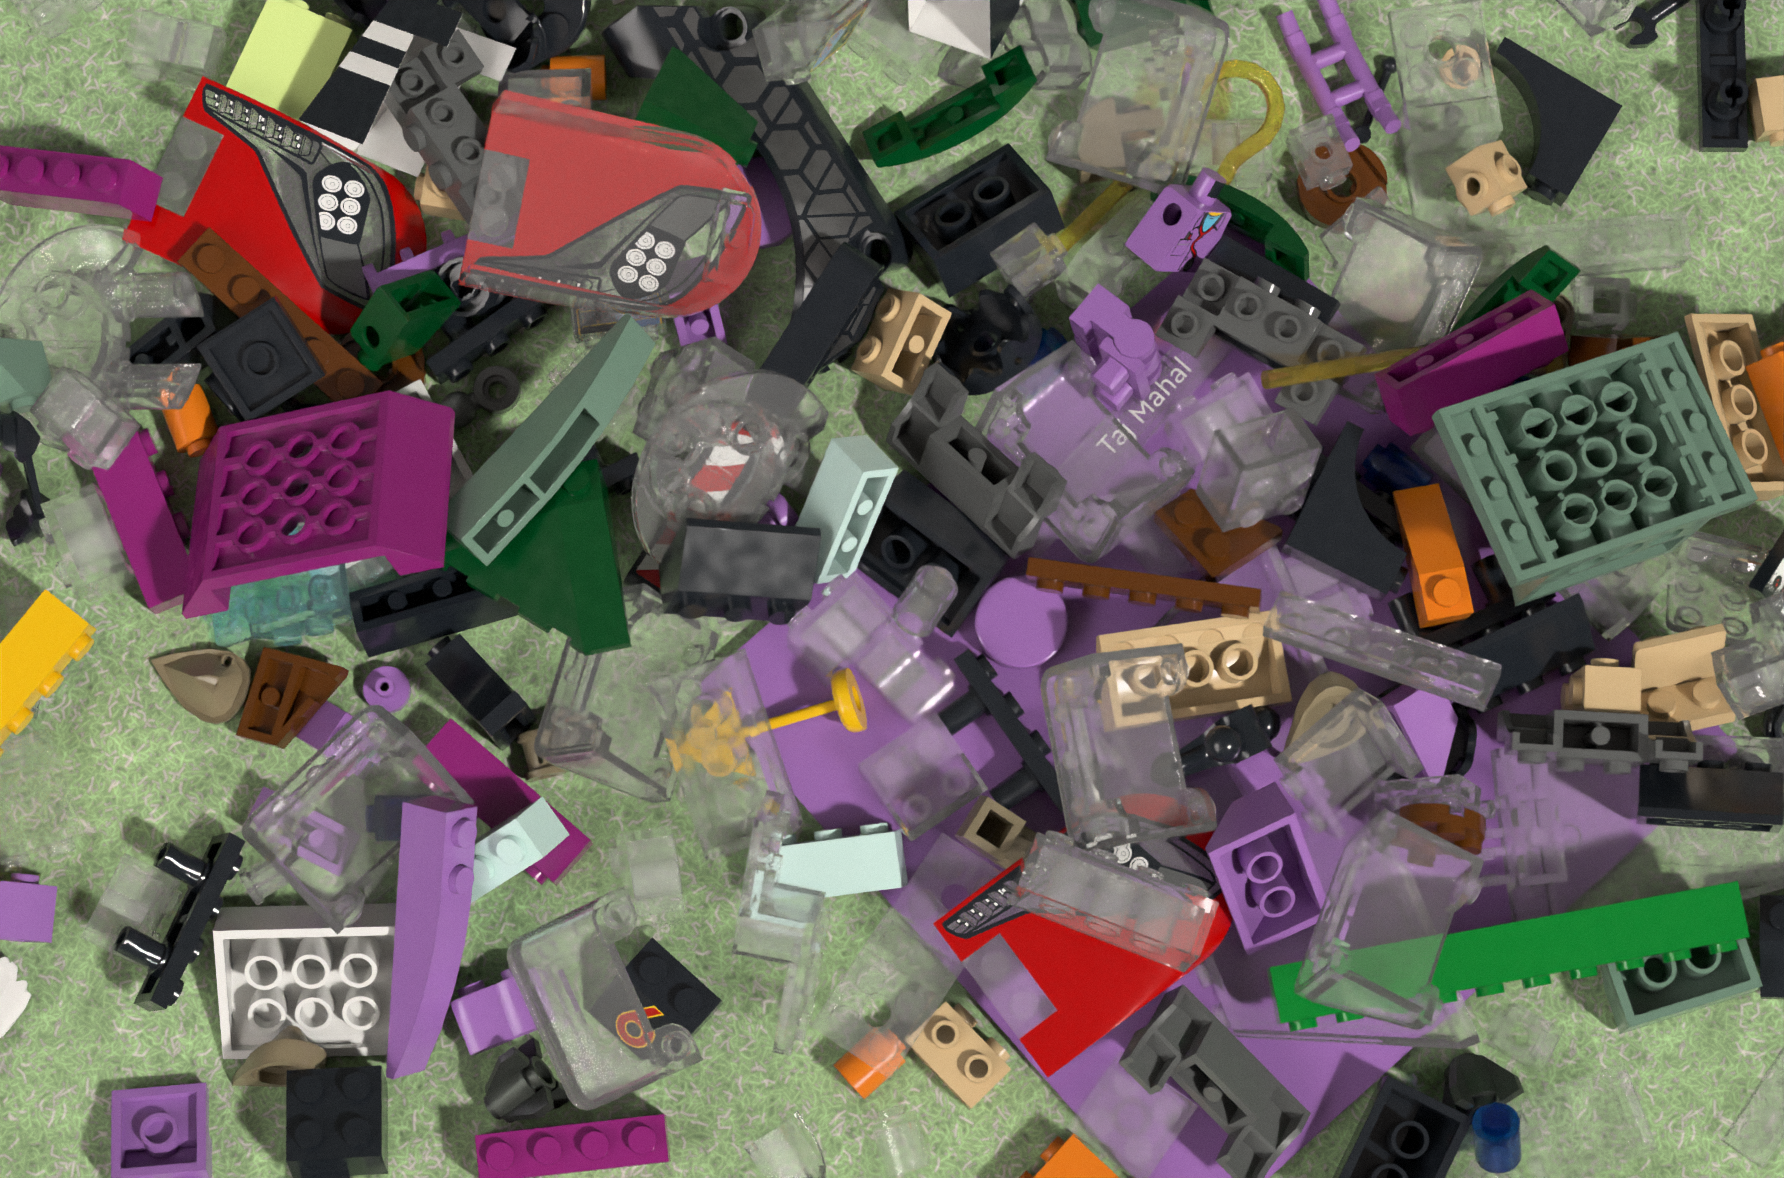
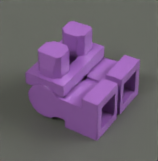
(1125, 344)

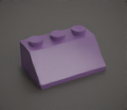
(1265, 869)

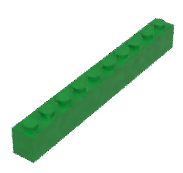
(1557, 944)

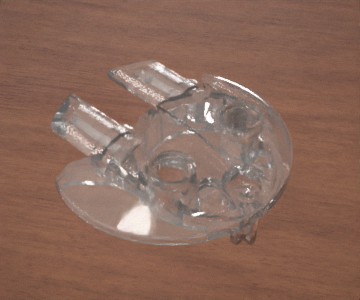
(95, 315)
(724, 453)

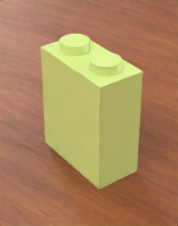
(291, 56)

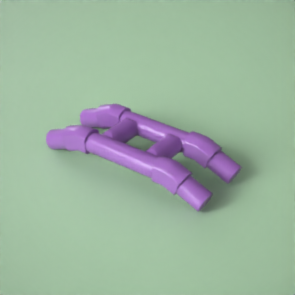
(1342, 49)

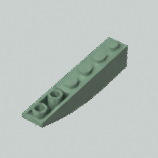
(547, 444)

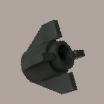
(1476, 1081)
(522, 1085)

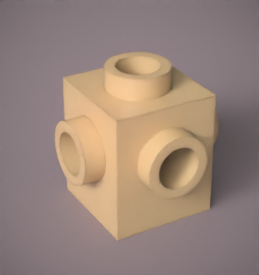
(1487, 179)

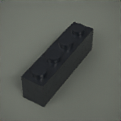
(421, 610)

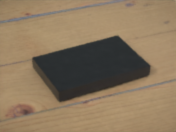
(1249, 265)

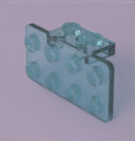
(285, 607)

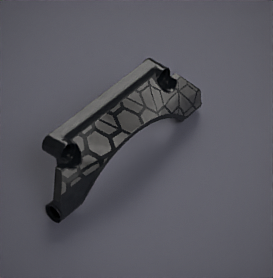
(812, 163)

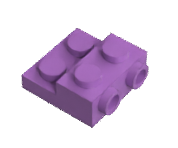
(161, 1132)

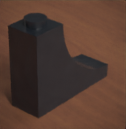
(1565, 118)
(1337, 533)
(480, 690)

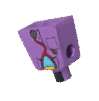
(1182, 225)

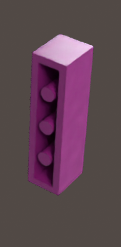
(77, 183)
(1472, 361)
(147, 522)
(502, 794)
(573, 1148)

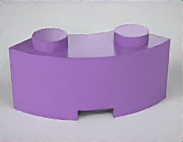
(26, 909)

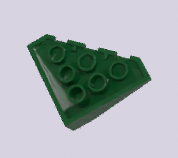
(560, 567)

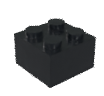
(337, 1122)

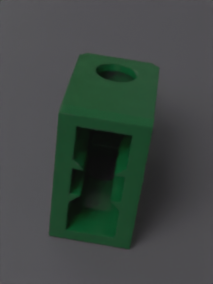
(402, 318)

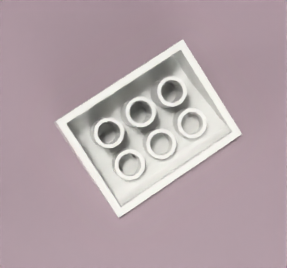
(295, 971)

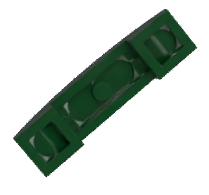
(956, 119)
(1265, 226)
(1541, 271)

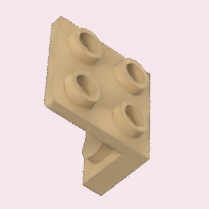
(1681, 678)

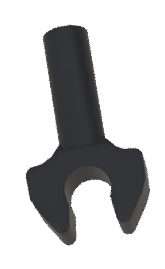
(1648, 19)

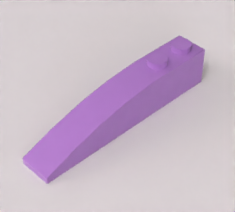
(429, 925)

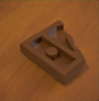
(1205, 545)
(286, 696)

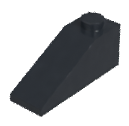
(176, 338)

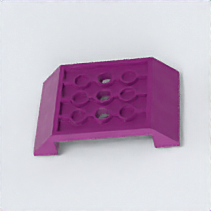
(372, 492)

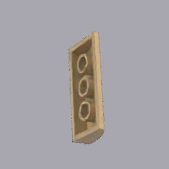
(1721, 351)
(1226, 662)

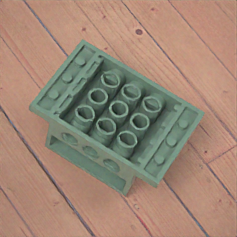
(1594, 465)

